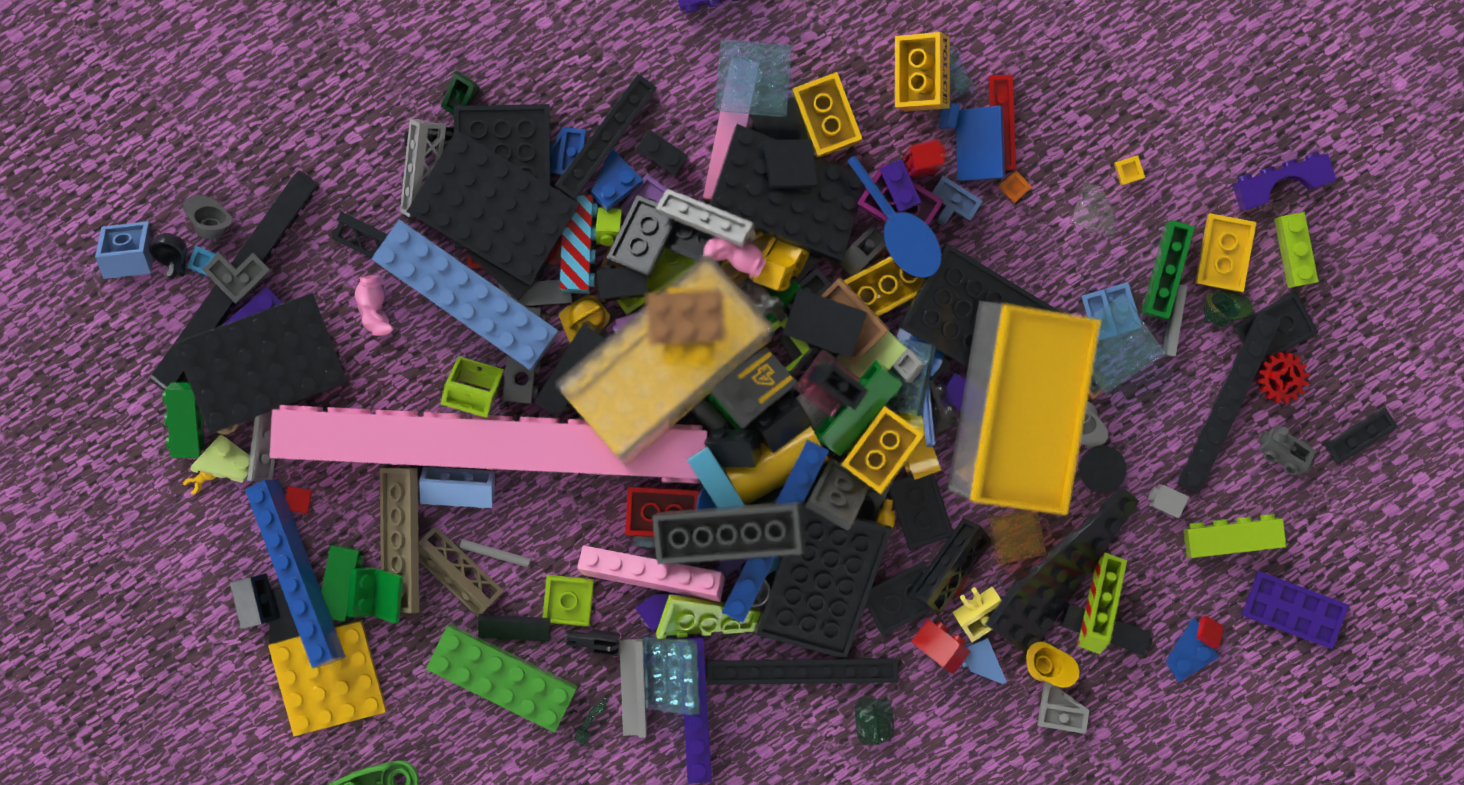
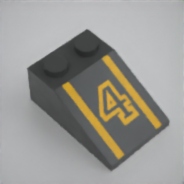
(753, 387)

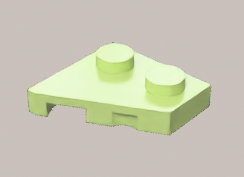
(223, 460)

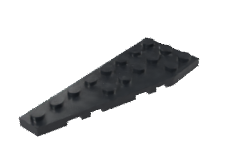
(1038, 600)

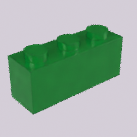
(183, 421)
(337, 578)

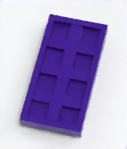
(1295, 609)

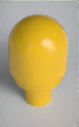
(886, 515)

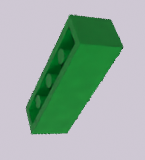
(1167, 270)
(846, 424)

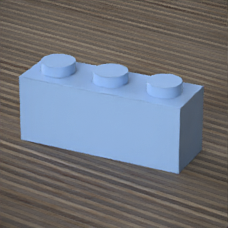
(457, 487)

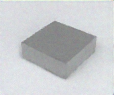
(909, 365)

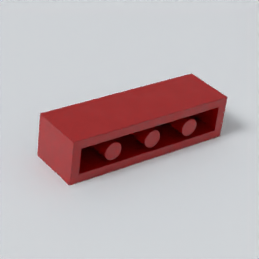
(924, 159)

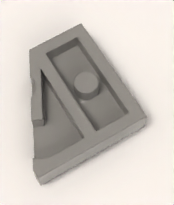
(1061, 711)

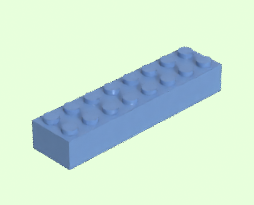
(465, 295)

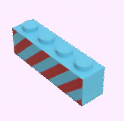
(577, 249)

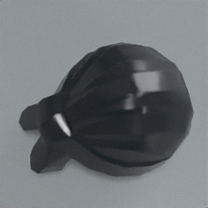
(171, 252)

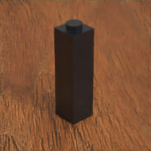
(1122, 635)

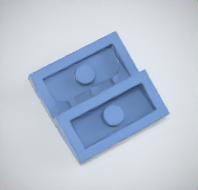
(1098, 300)

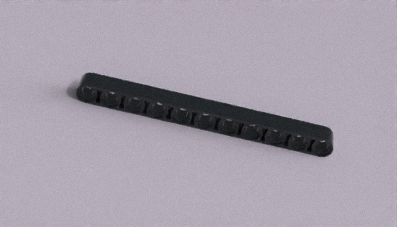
(261, 242)

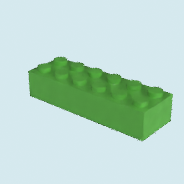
(501, 677)

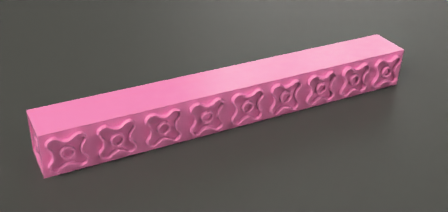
(473, 442)

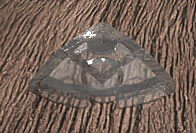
(1094, 211)

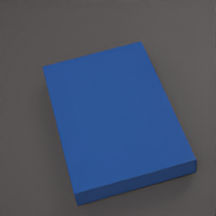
(980, 144)

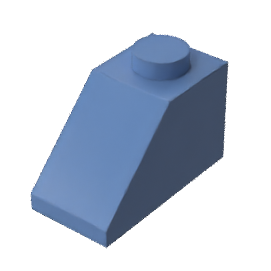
(983, 660)

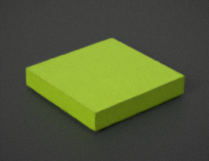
(568, 600)

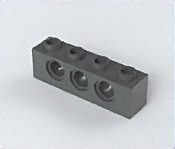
(512, 390)

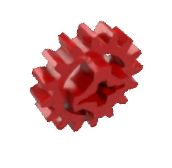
(1285, 367)

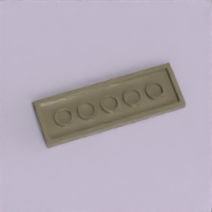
(400, 531)

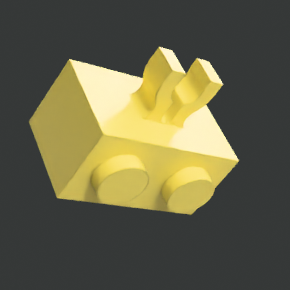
(976, 612)

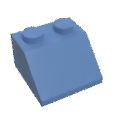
(124, 250)

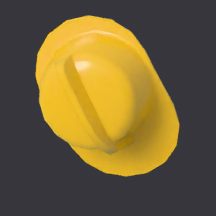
(581, 311)
(1051, 665)

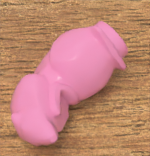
(745, 258)
(369, 299)

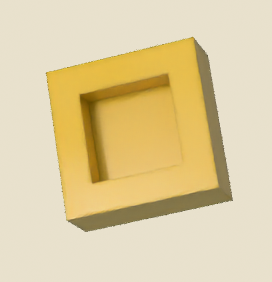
(1129, 170)

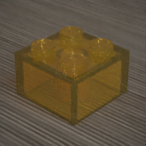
(1016, 535)

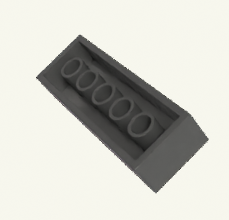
(729, 532)

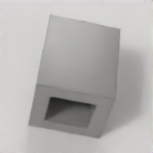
(1167, 500)

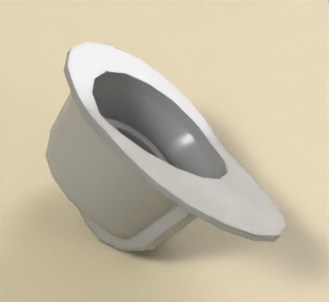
(1093, 431)

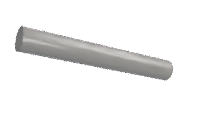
(495, 553)

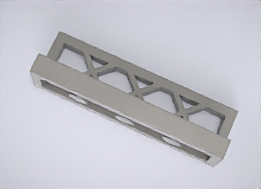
(415, 158)
(706, 218)
(633, 687)

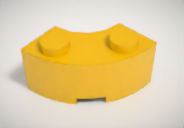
(781, 266)
(924, 459)

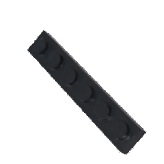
(605, 137)

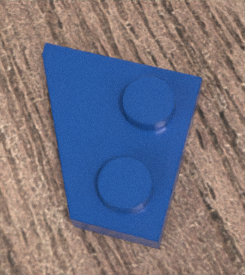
(566, 148)
(615, 181)
(1189, 653)

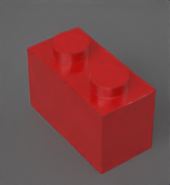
(940, 646)

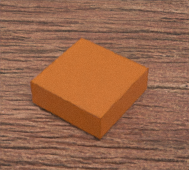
(1015, 186)

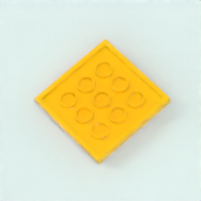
(328, 693)

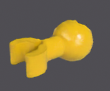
(199, 479)

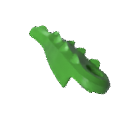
(381, 774)

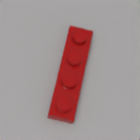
(1001, 94)

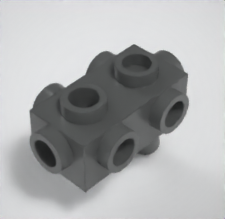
(1286, 450)

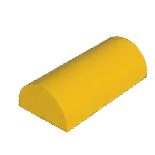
(884, 286)
(771, 470)

